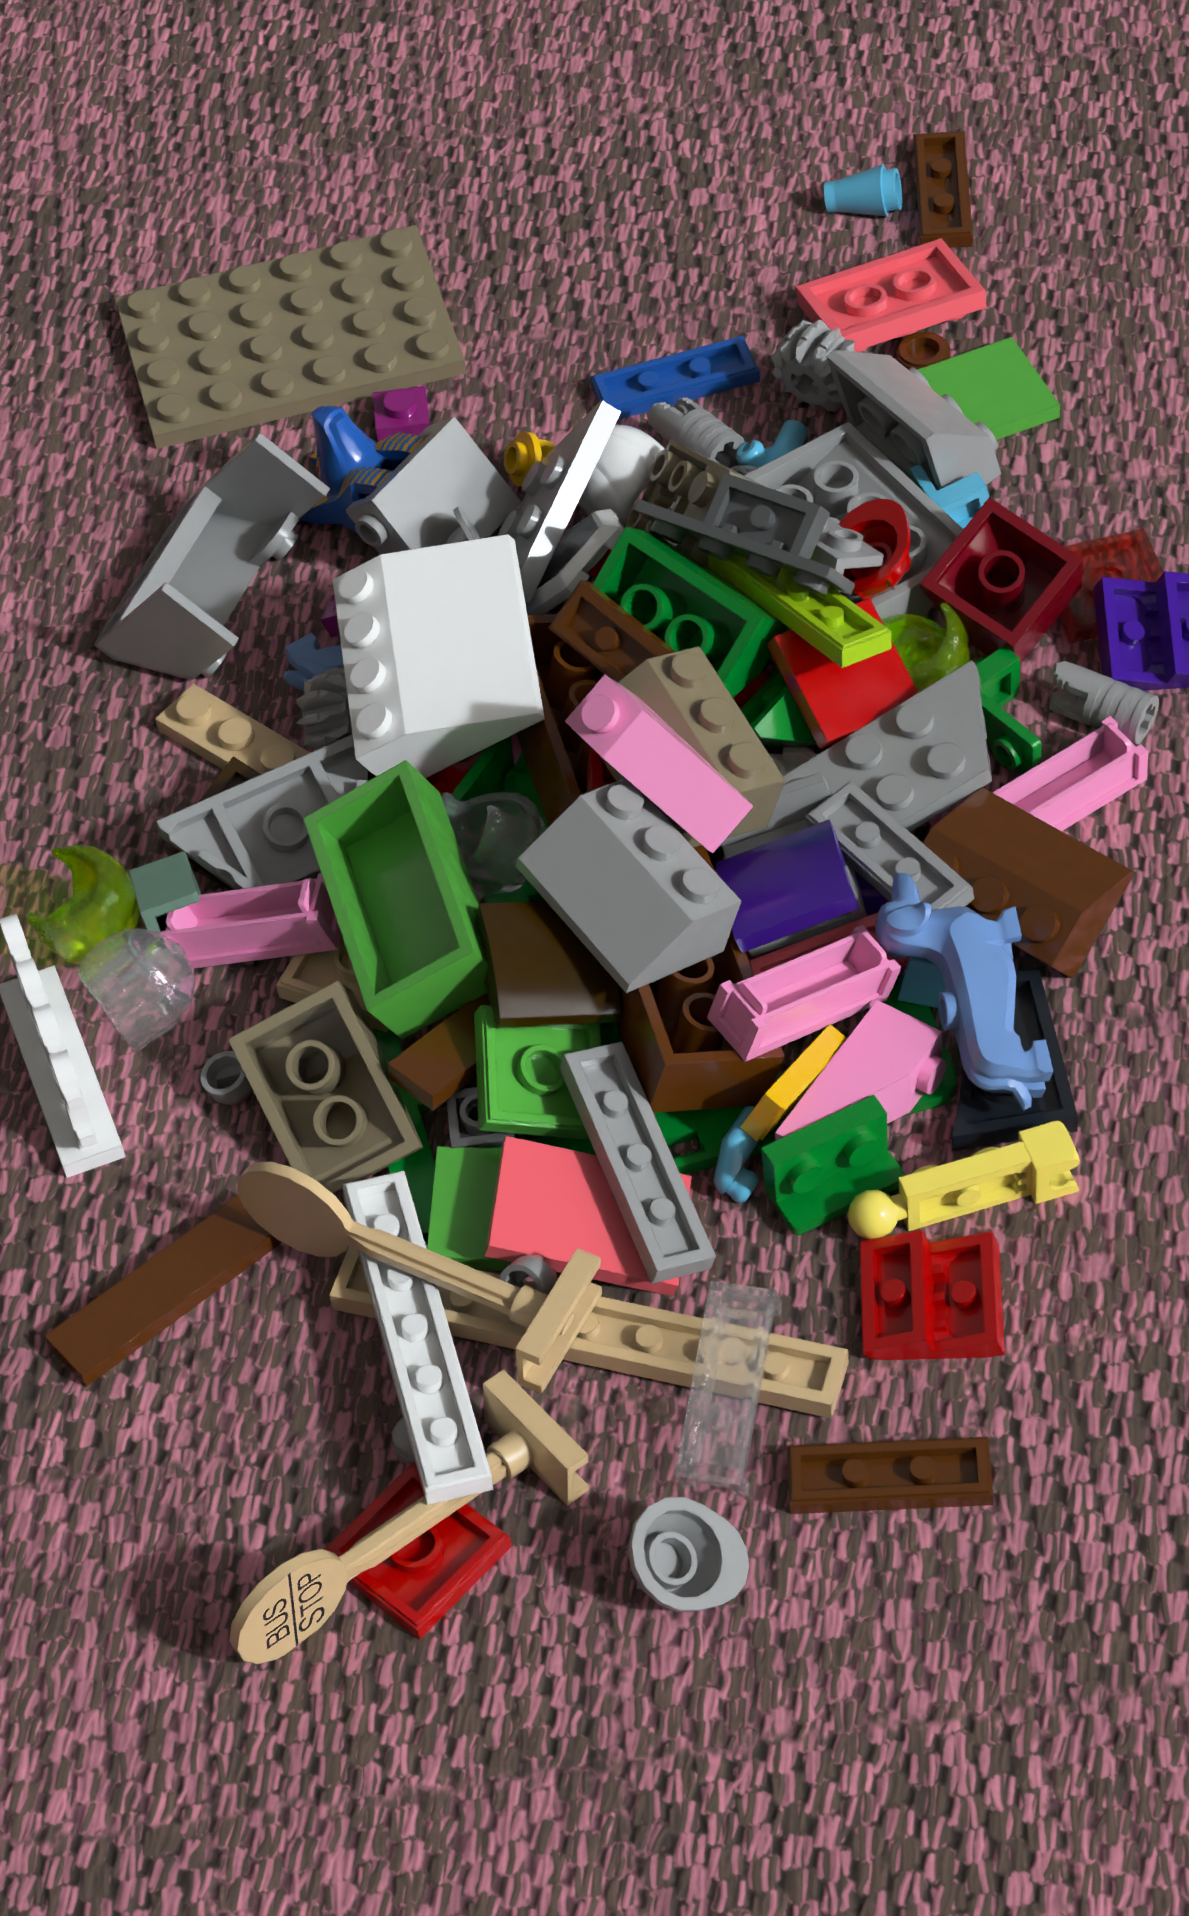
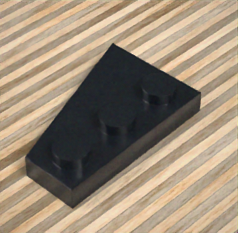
(997, 1117)

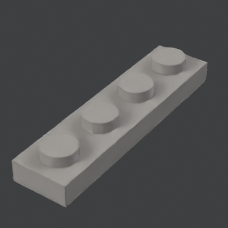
(637, 1162)

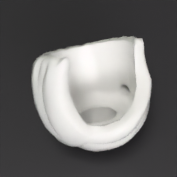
(620, 472)

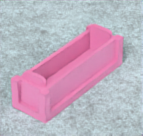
(1080, 777)
(256, 923)
(803, 994)

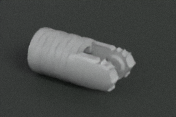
(696, 429)
(1094, 697)

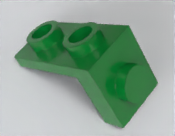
(1010, 741)

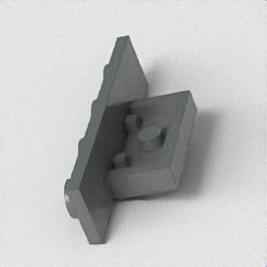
(758, 524)

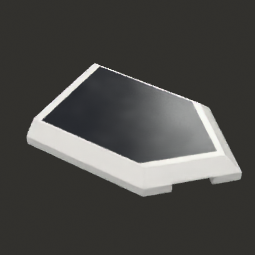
(574, 556)

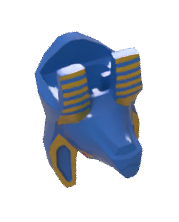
(351, 463)

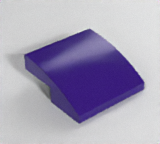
(1144, 630)
(788, 885)

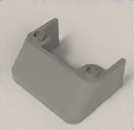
(206, 561)

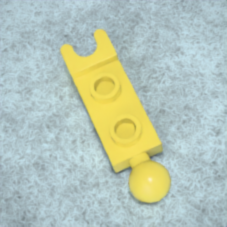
(995, 1175)

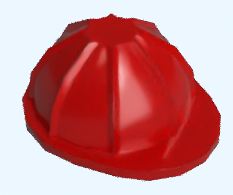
(888, 531)

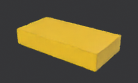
(793, 1084)

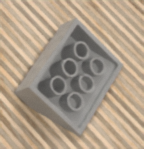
(846, 471)

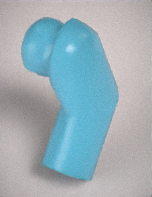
(789, 438)

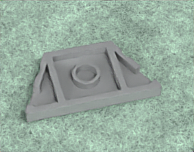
(553, 493)
(916, 754)
(258, 828)

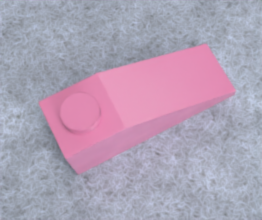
(659, 762)
(882, 1057)

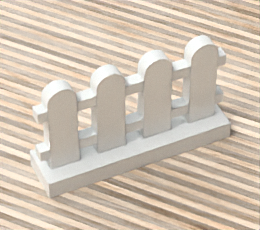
(57, 1060)

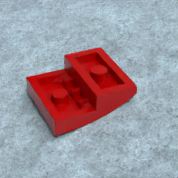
(931, 1297)

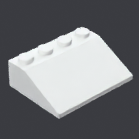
(436, 653)

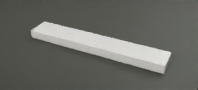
(420, 1349)

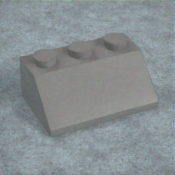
(911, 420)
(630, 886)

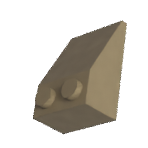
(327, 1088)

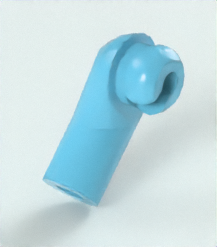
(735, 1149)

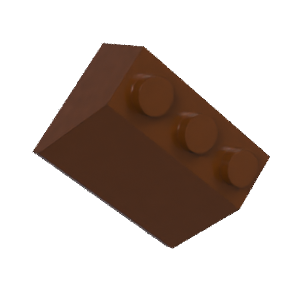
(1020, 861)

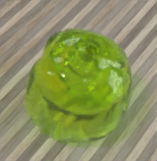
(928, 648)
(99, 906)

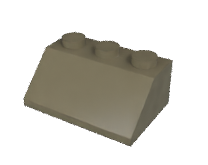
(702, 712)

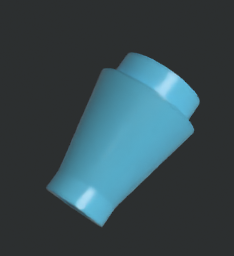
(866, 192)

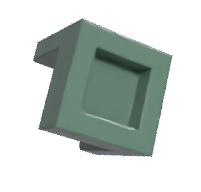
(164, 888)

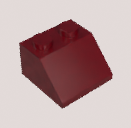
(1004, 580)

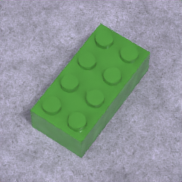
(401, 898)

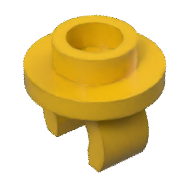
(523, 453)

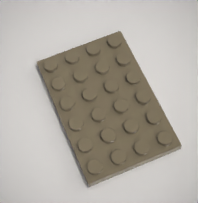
(288, 336)

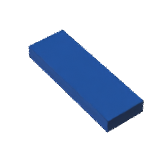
(677, 376)

